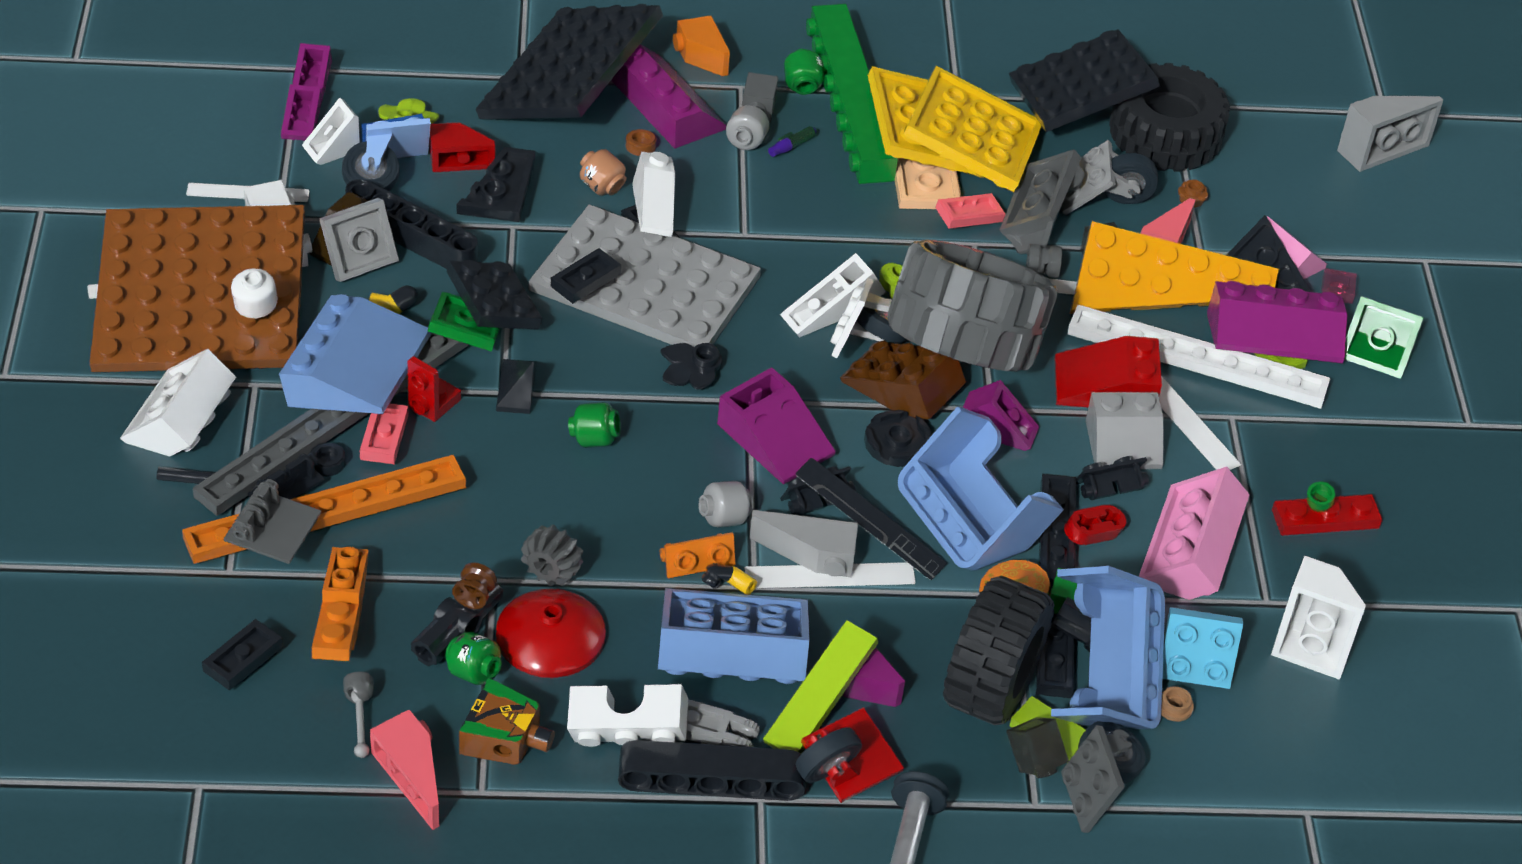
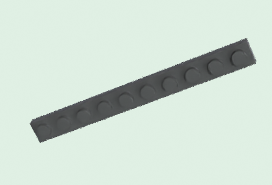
(298, 437)

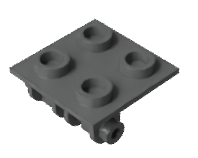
(272, 524)

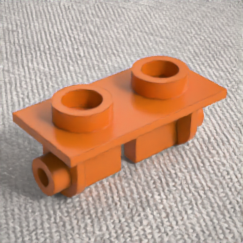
(697, 554)

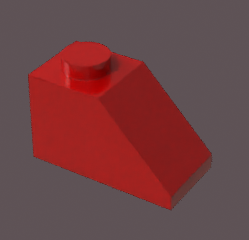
(459, 148)

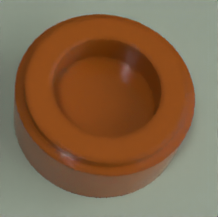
(639, 141)

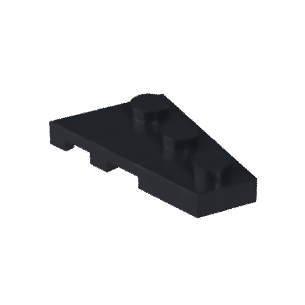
(503, 187)
(1265, 248)

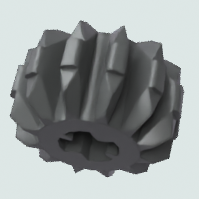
(552, 555)

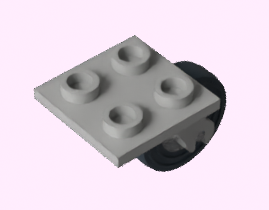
(1122, 177)

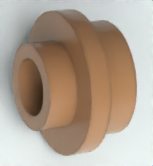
(1176, 704)

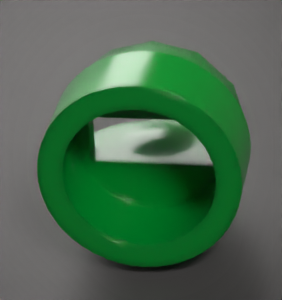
(1324, 493)

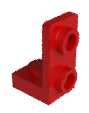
(427, 392)

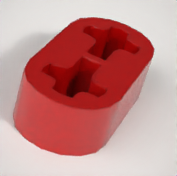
(1092, 518)

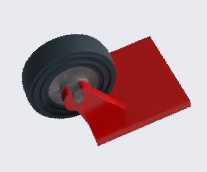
(848, 756)

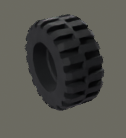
(1173, 123)
(998, 650)

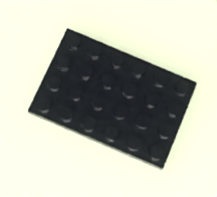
(569, 62)

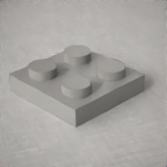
(359, 239)

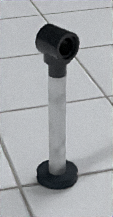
(918, 796)

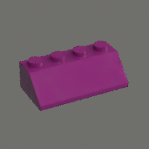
(666, 99)
(1278, 321)

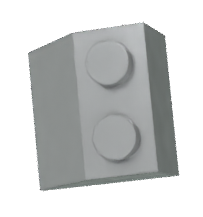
(1126, 426)

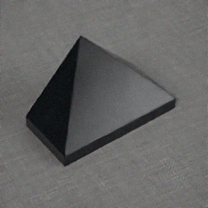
(516, 386)

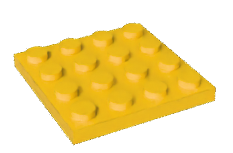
(895, 100)
(973, 129)

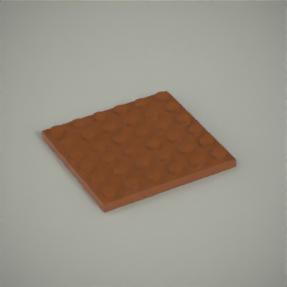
(171, 280)

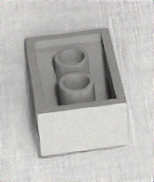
(1387, 128)

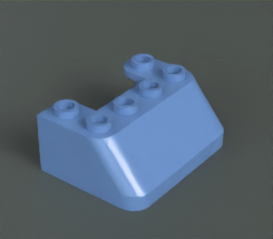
(965, 501)

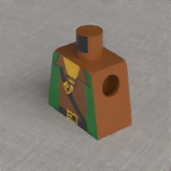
(503, 726)

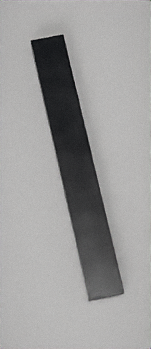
(1056, 550)

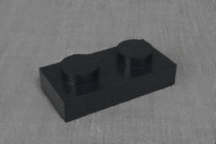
(585, 275)
(242, 654)

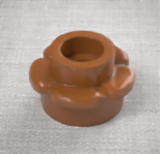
(1193, 189)

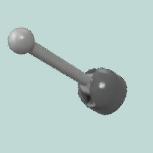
(358, 689)

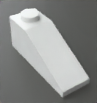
(654, 193)
(830, 297)

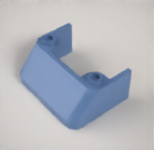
(1124, 648)

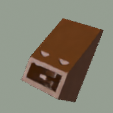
(905, 377)

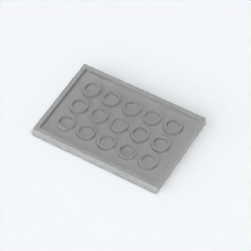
(664, 284)

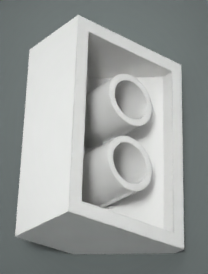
(181, 405)
(1319, 619)

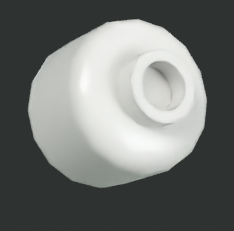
(254, 293)

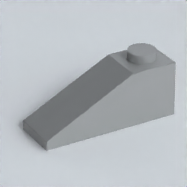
(812, 542)

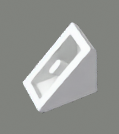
(334, 134)

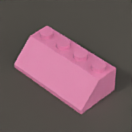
(1196, 534)

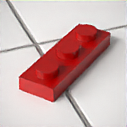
(1346, 514)

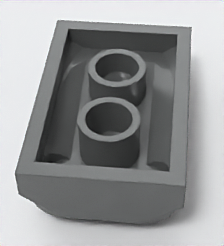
(1040, 199)

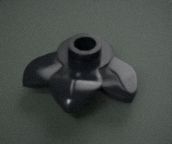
(691, 364)

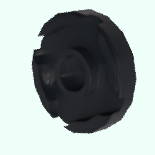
(895, 437)

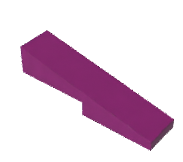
(306, 91)

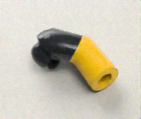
(398, 300)
(730, 574)

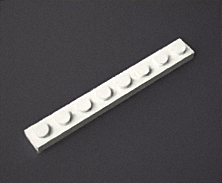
(1205, 358)

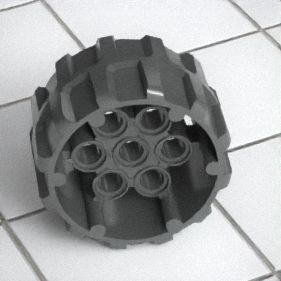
(971, 305)

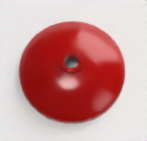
(550, 633)

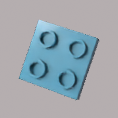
(1201, 647)

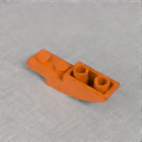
(341, 604)

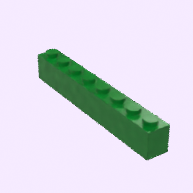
(850, 92)

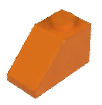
(702, 44)

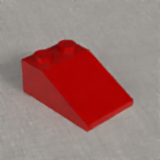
(1107, 366)

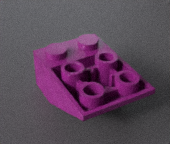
(773, 425)

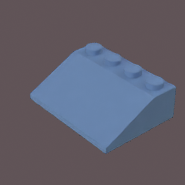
(352, 357)
(734, 635)

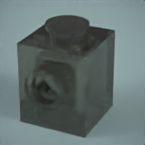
(1038, 747)

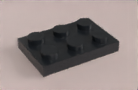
(493, 295)

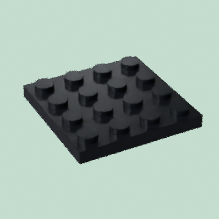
(1083, 79)

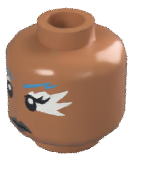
(602, 172)

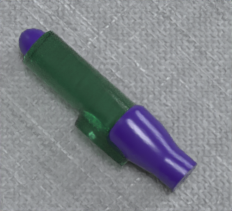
(792, 140)

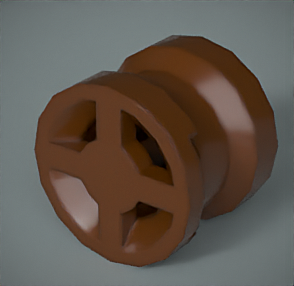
(474, 585)

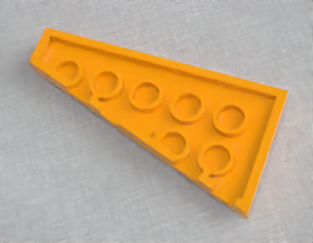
(1152, 273)

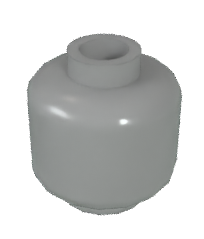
(747, 127)
(726, 503)

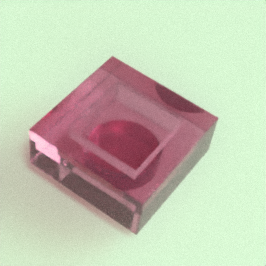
(1339, 283)

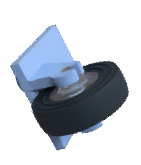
(385, 142)

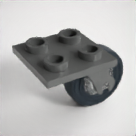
(1099, 769)

